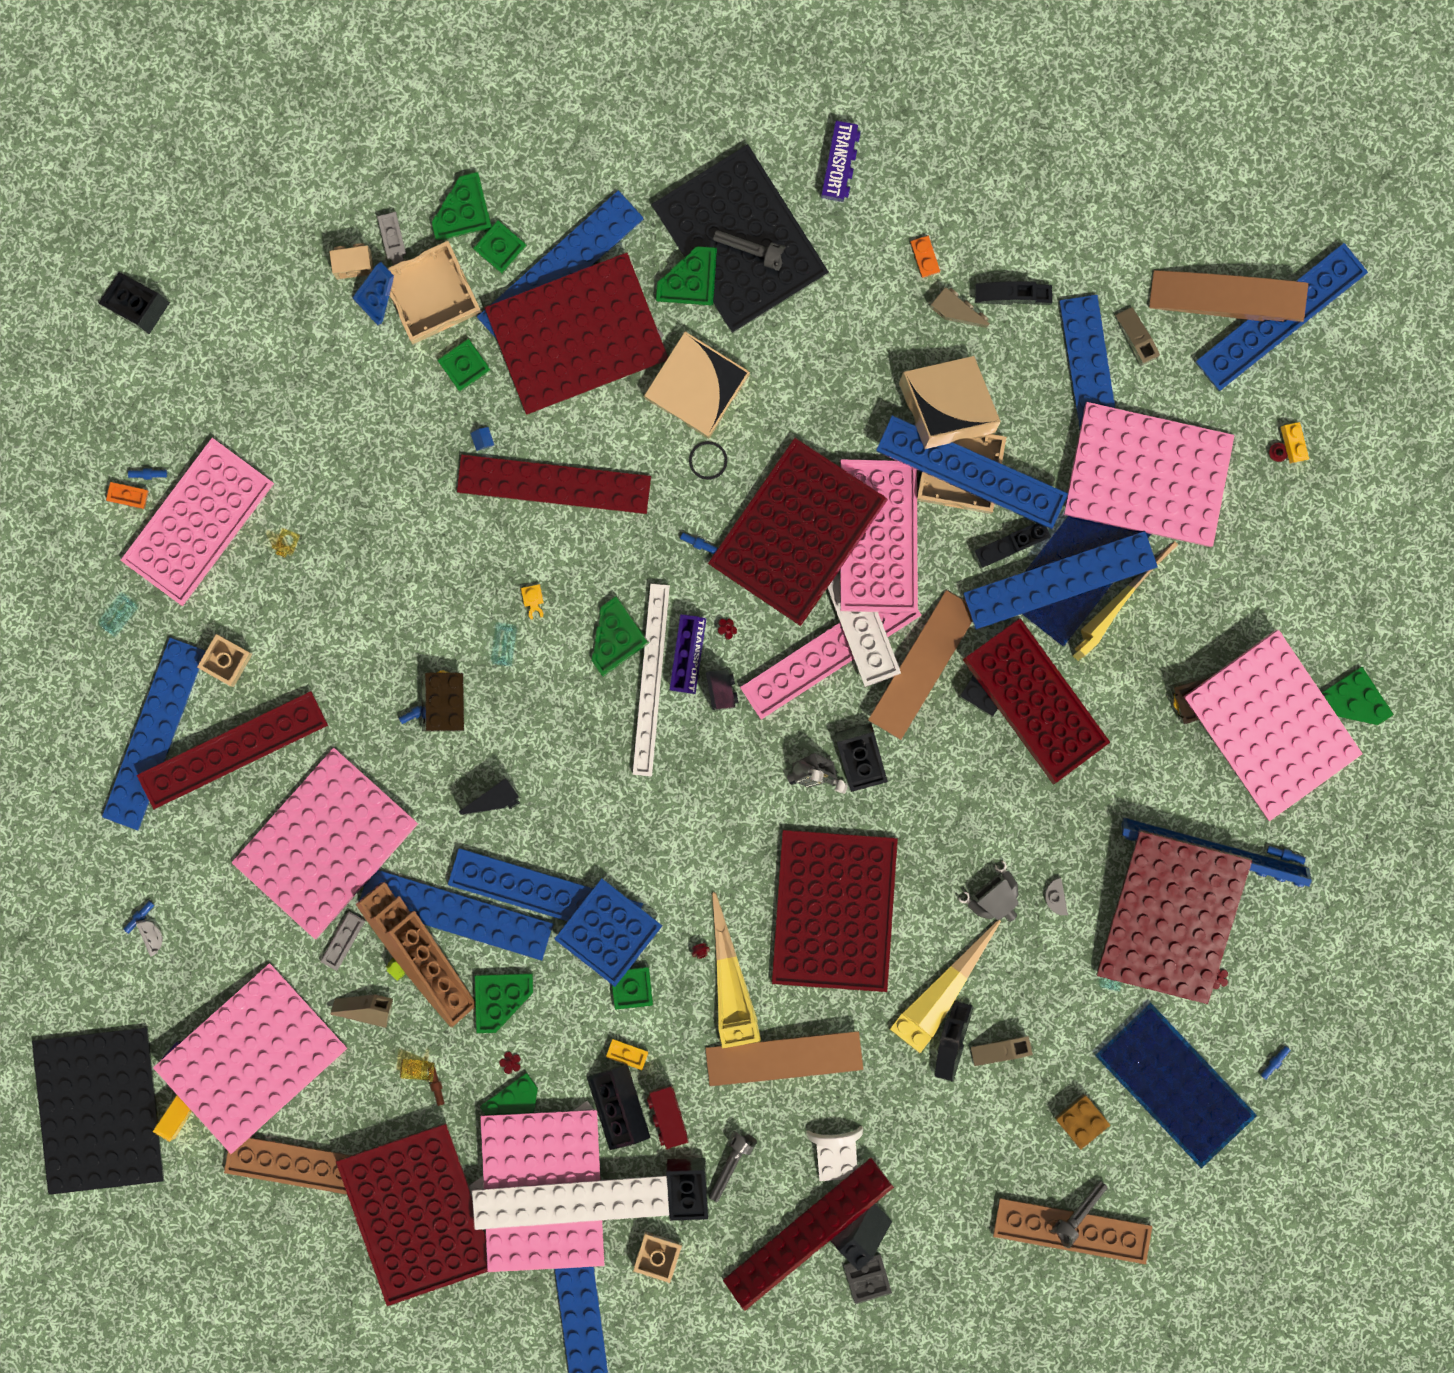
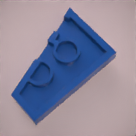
(375, 292)

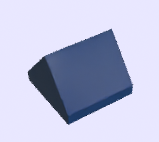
(482, 438)

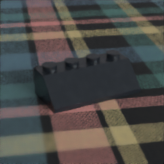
(618, 1107)

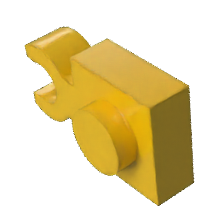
(533, 597)

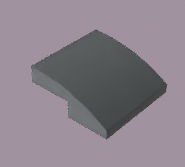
(869, 1281)

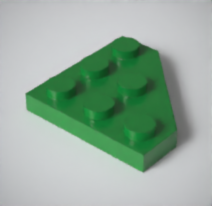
(462, 210)
(690, 279)
(616, 637)
(1358, 699)
(499, 999)
(514, 1099)

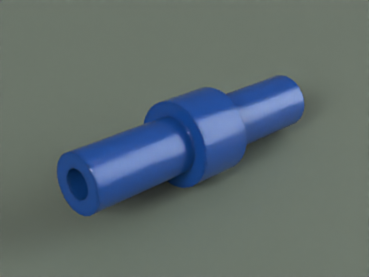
(147, 473)
(698, 543)
(415, 713)
(1286, 855)
(137, 916)
(1275, 1062)

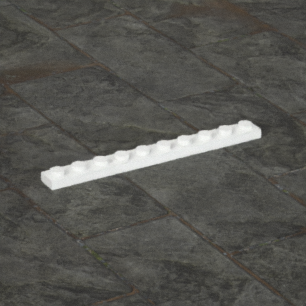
(651, 680)

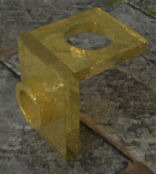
(283, 550)
(416, 1069)

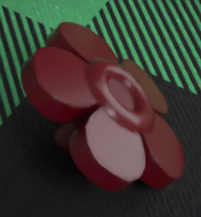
(727, 628)
(1220, 979)
(510, 1062)

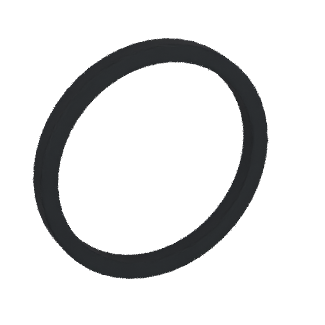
(704, 443)

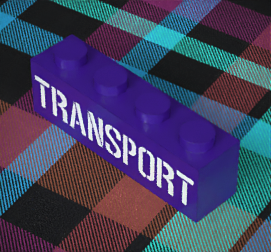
(839, 161)
(687, 654)

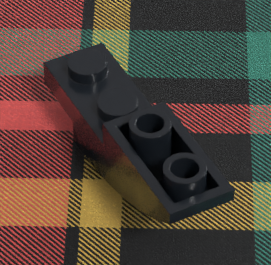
(1013, 292)
(1011, 544)
(952, 1040)

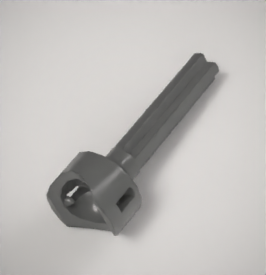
(771, 255)
(740, 1146)
(1066, 1230)

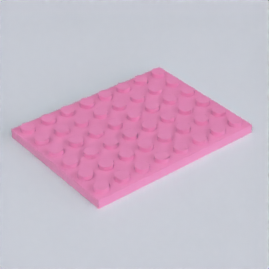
(1148, 474)
(1272, 725)
(324, 843)
(250, 1058)
(542, 1151)

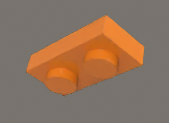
(925, 256)
(127, 495)

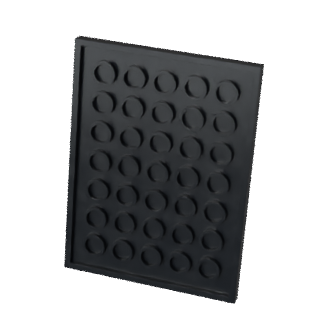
(742, 202)
(98, 1111)

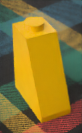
(173, 1120)

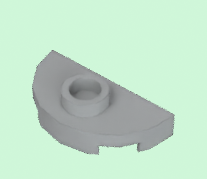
(1055, 897)
(151, 935)

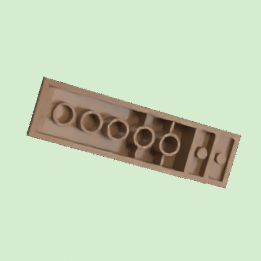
(1229, 296)
(922, 666)
(416, 953)
(785, 1058)

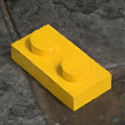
(1294, 442)
(627, 1054)

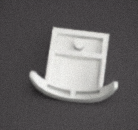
(836, 1154)

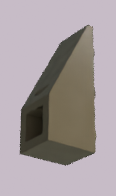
(954, 309)
(1137, 336)
(366, 1009)
(1001, 1050)

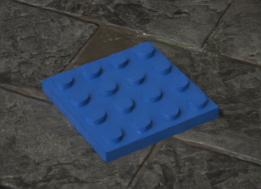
(608, 932)

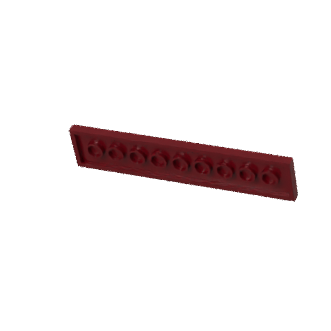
(554, 484)
(232, 750)
(808, 1234)

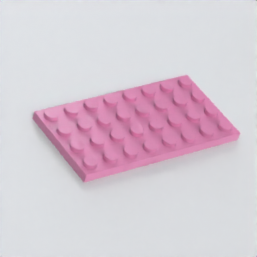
(197, 522)
(884, 563)

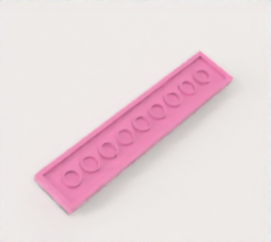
(810, 666)

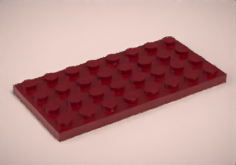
(1036, 701)

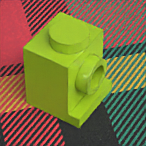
(395, 970)

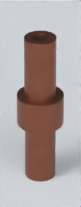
(436, 1086)

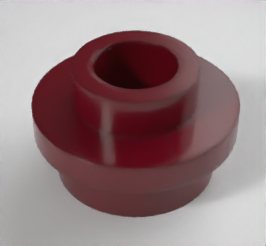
(1272, 452)
(700, 951)

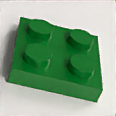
(500, 247)
(464, 365)
(633, 989)

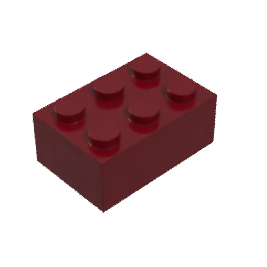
(667, 1117)

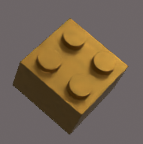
(1082, 1121)

